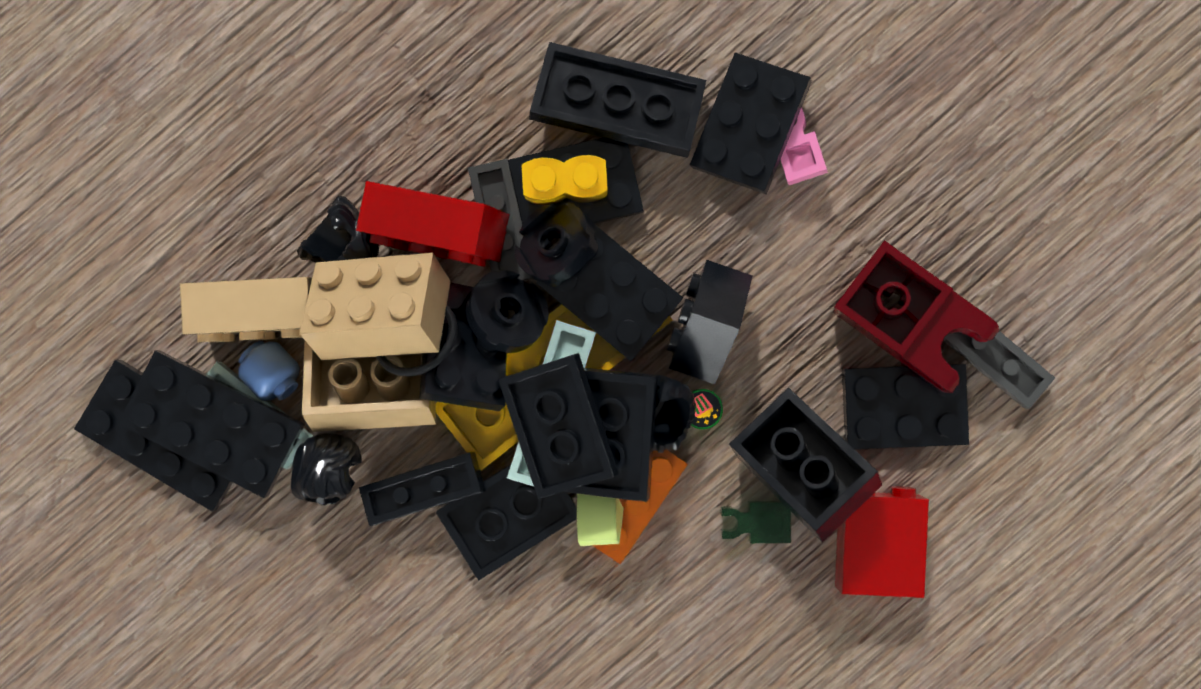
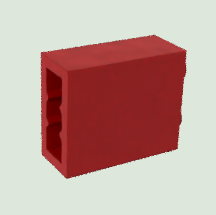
(884, 546)

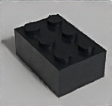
(806, 464)

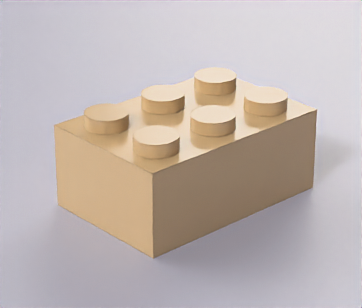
(376, 307)
(244, 308)
(362, 394)

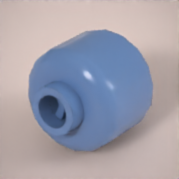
(268, 371)

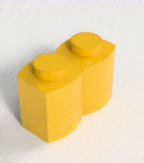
(552, 180)

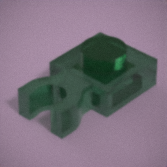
(764, 522)

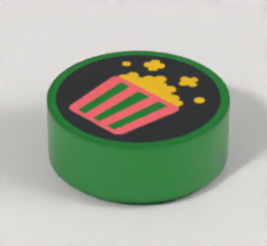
(708, 409)

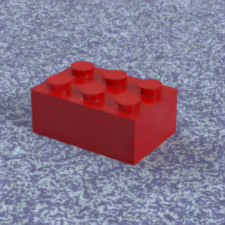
(432, 224)

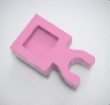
(802, 154)

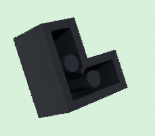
(709, 321)

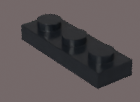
(422, 489)

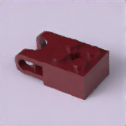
(926, 316)

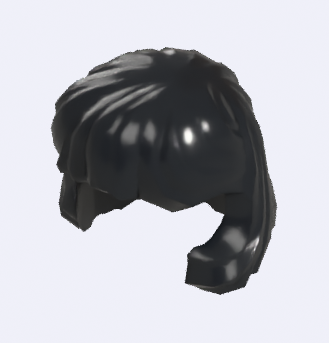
(337, 236)
(673, 413)
(323, 467)

